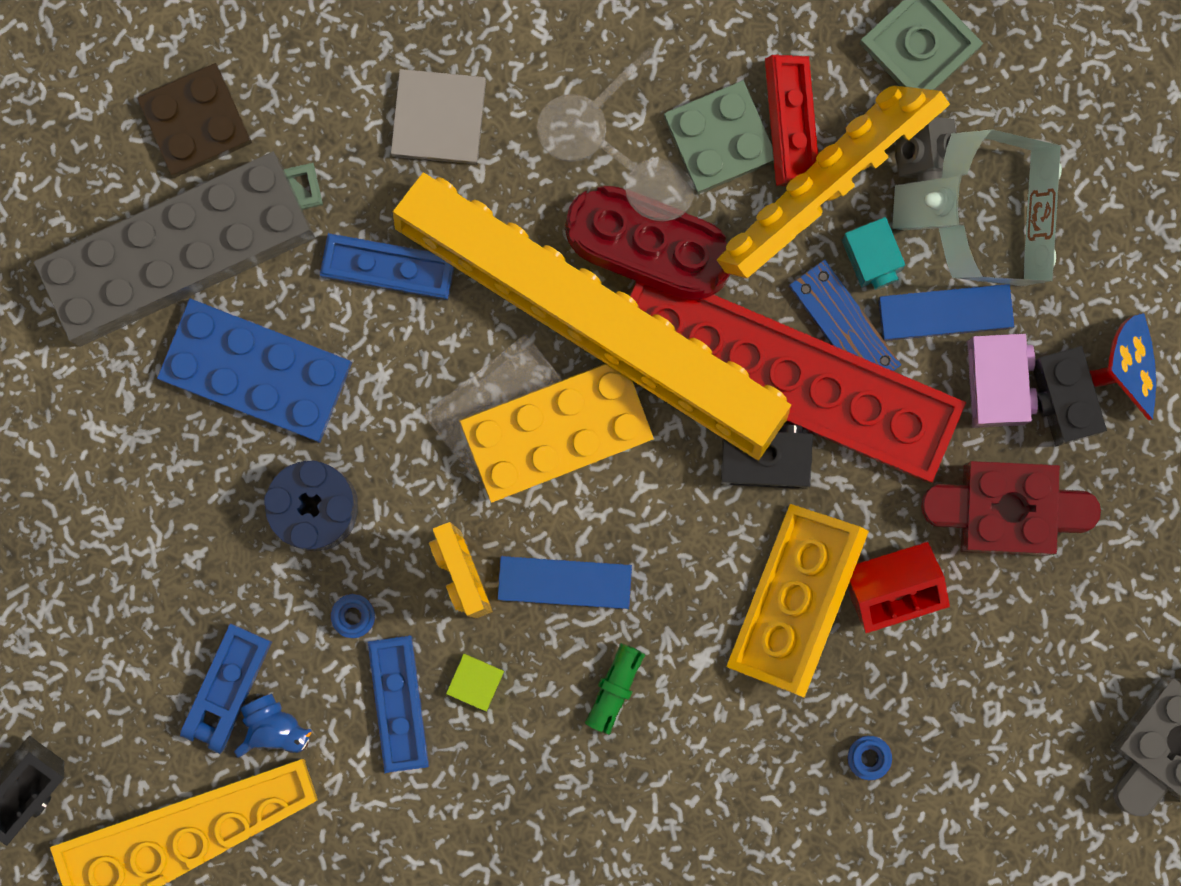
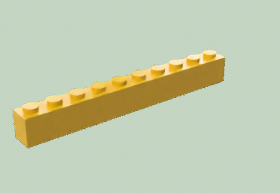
(592, 315)

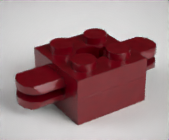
(1010, 508)

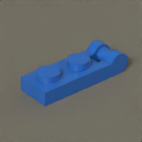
(226, 687)

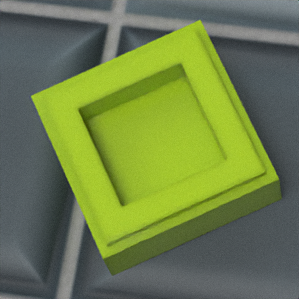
(475, 682)

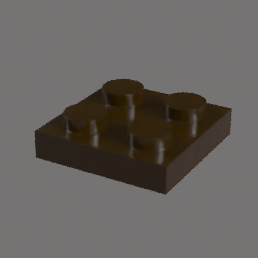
(194, 120)

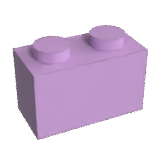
(1001, 380)

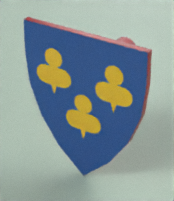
(1131, 364)

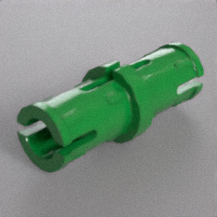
(615, 688)

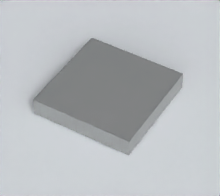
(438, 116)

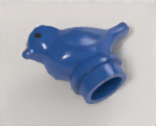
(271, 728)

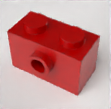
(898, 587)

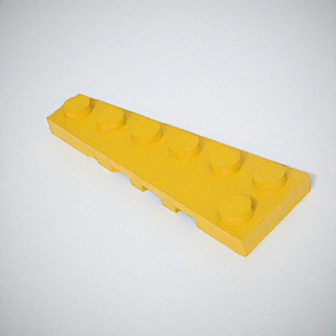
(895, 114)
(184, 834)

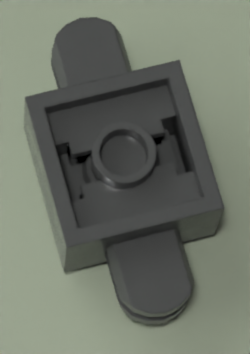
(1153, 748)

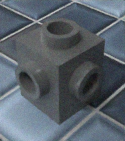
(925, 152)

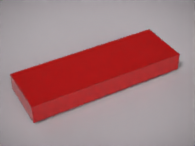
(791, 115)

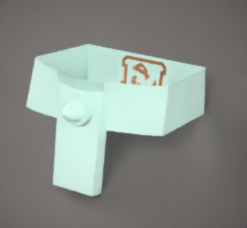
(935, 205)

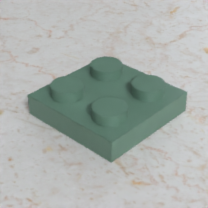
(921, 43)
(720, 137)

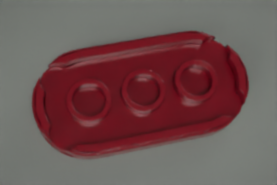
(660, 254)

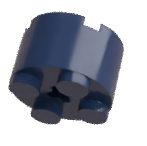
(286, 504)

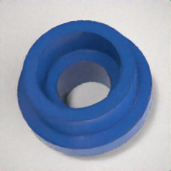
(339, 611)
(884, 758)

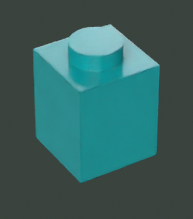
(874, 254)

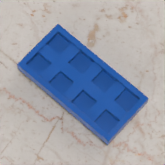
(254, 370)

